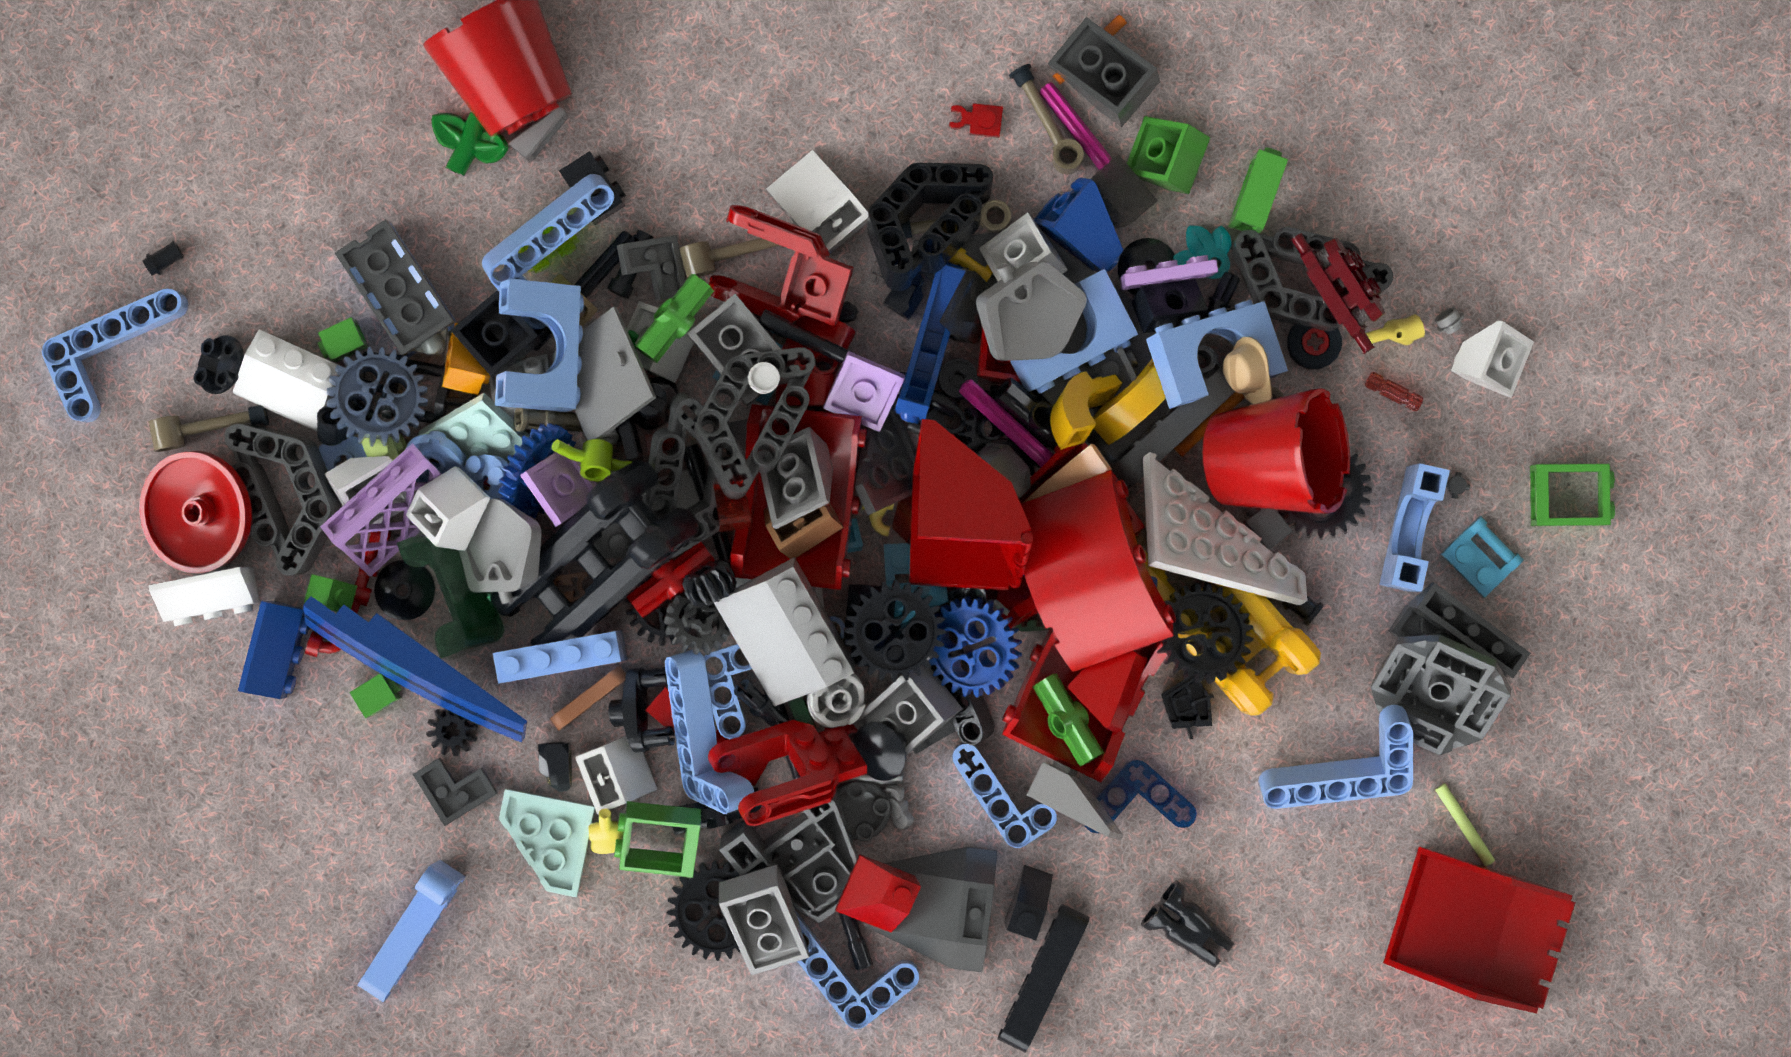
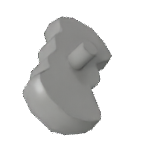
(899, 807)

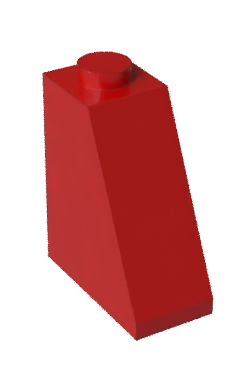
(1110, 687)

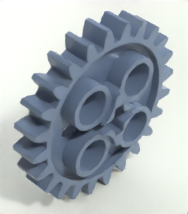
(351, 387)

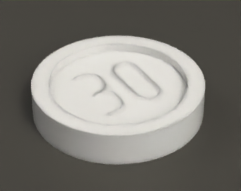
(763, 378)

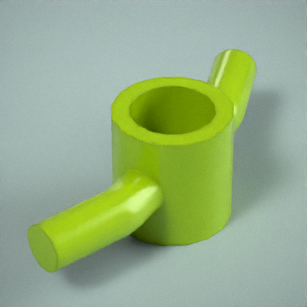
(594, 458)

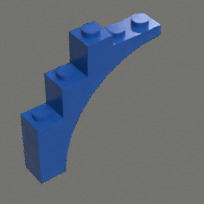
(929, 347)

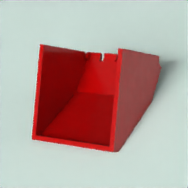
(963, 518)
(1479, 931)

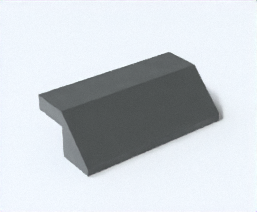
(1442, 614)

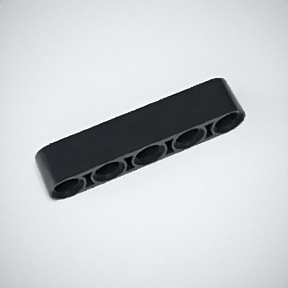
(1044, 978)

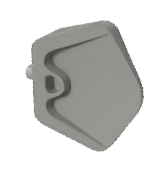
(1029, 312)
(502, 551)

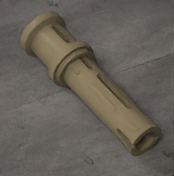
(533, 418)

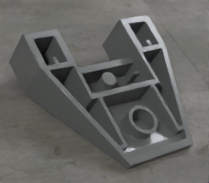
(810, 851)

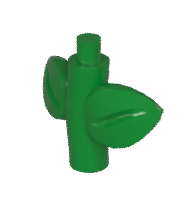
(468, 140)

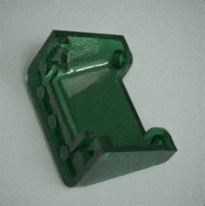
(474, 617)

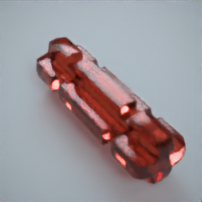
(1394, 391)

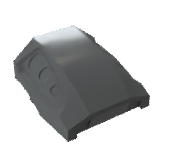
(1009, 464)

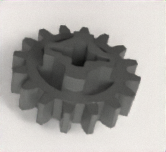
(695, 626)

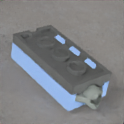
(398, 291)

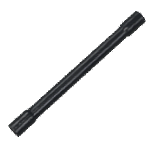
(785, 328)

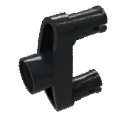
(631, 710)

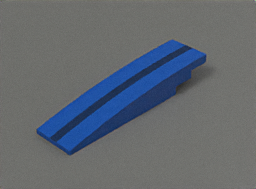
(412, 666)

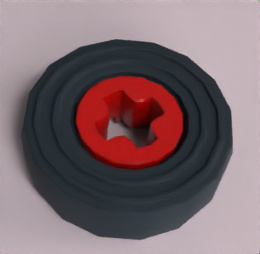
(1305, 355)

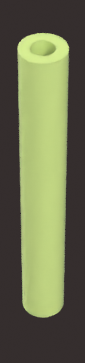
(1465, 824)

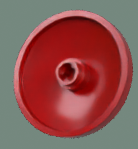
(195, 512)

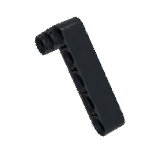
(977, 710)

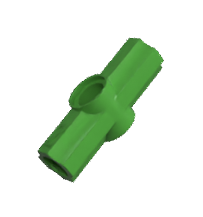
(674, 318)
(1068, 719)

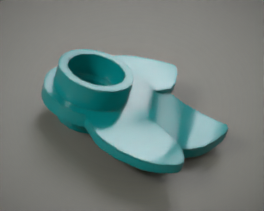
(1202, 242)

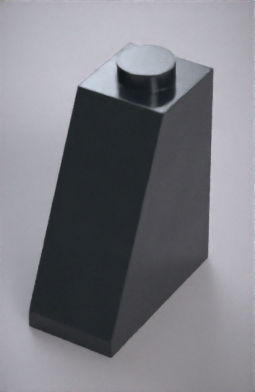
(1029, 903)

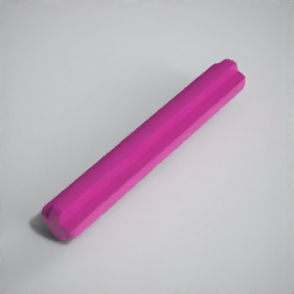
(1075, 125)
(1005, 422)

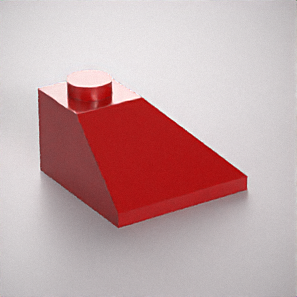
(878, 894)

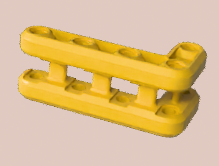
(1270, 631)

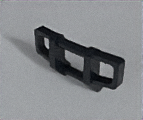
(442, 397)

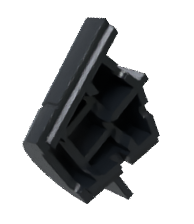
(1188, 705)

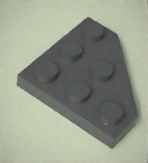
(885, 465)

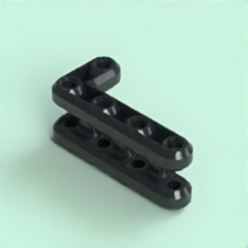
(653, 542)

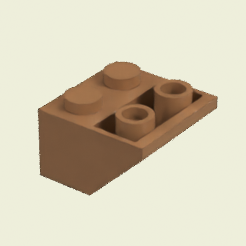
(805, 531)

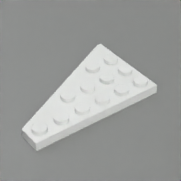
(1205, 544)

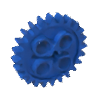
(527, 455)
(983, 673)

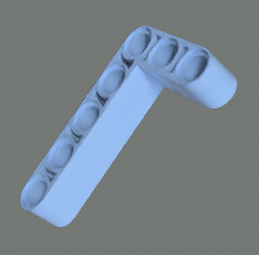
(543, 244)
(102, 341)
(726, 679)
(697, 735)
(1348, 779)
(434, 894)
(853, 996)

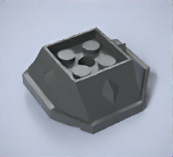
(1439, 714)

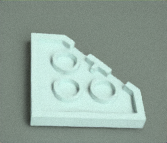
(479, 429)
(549, 836)

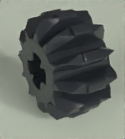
(709, 583)
(456, 740)

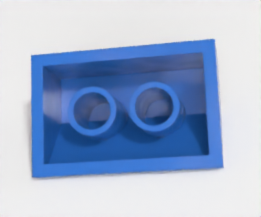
(274, 650)

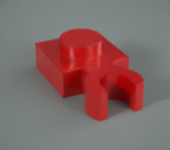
(983, 120)

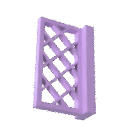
(375, 498)

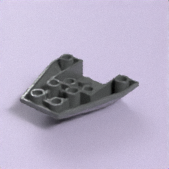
(951, 908)

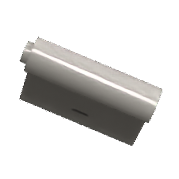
(610, 378)

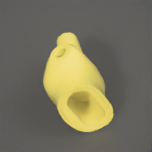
(1399, 330)
(604, 833)

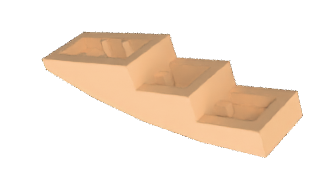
(1083, 466)

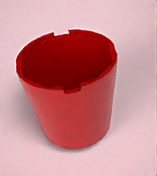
(502, 64)
(1279, 454)

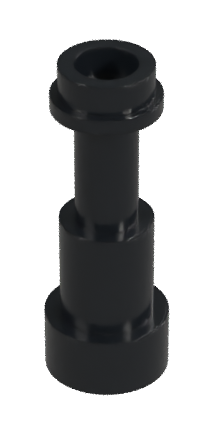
(621, 283)

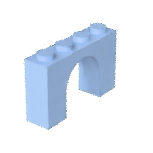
(560, 311)
(1106, 326)
(1176, 348)
(1420, 490)
(560, 656)

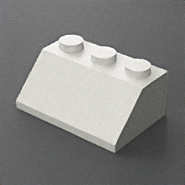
(285, 379)
(206, 595)

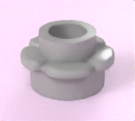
(1449, 320)

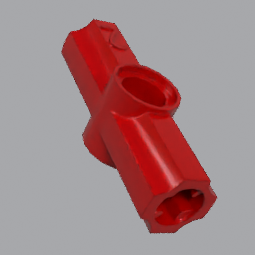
(668, 580)

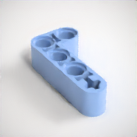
(997, 792)

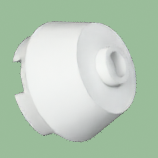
(838, 703)

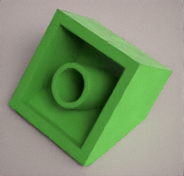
(1168, 154)

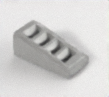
(537, 136)

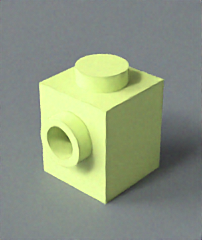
(392, 448)

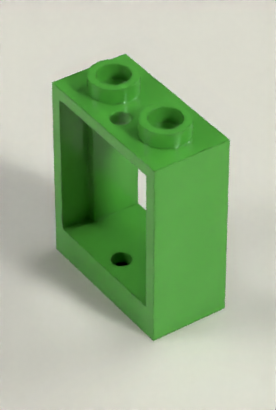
(1258, 190)
(1540, 494)
(658, 861)

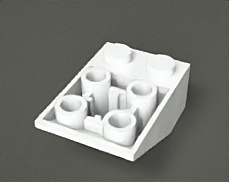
(819, 201)

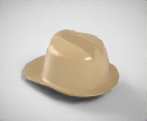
(1248, 370)

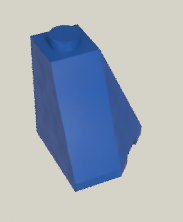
(1082, 225)

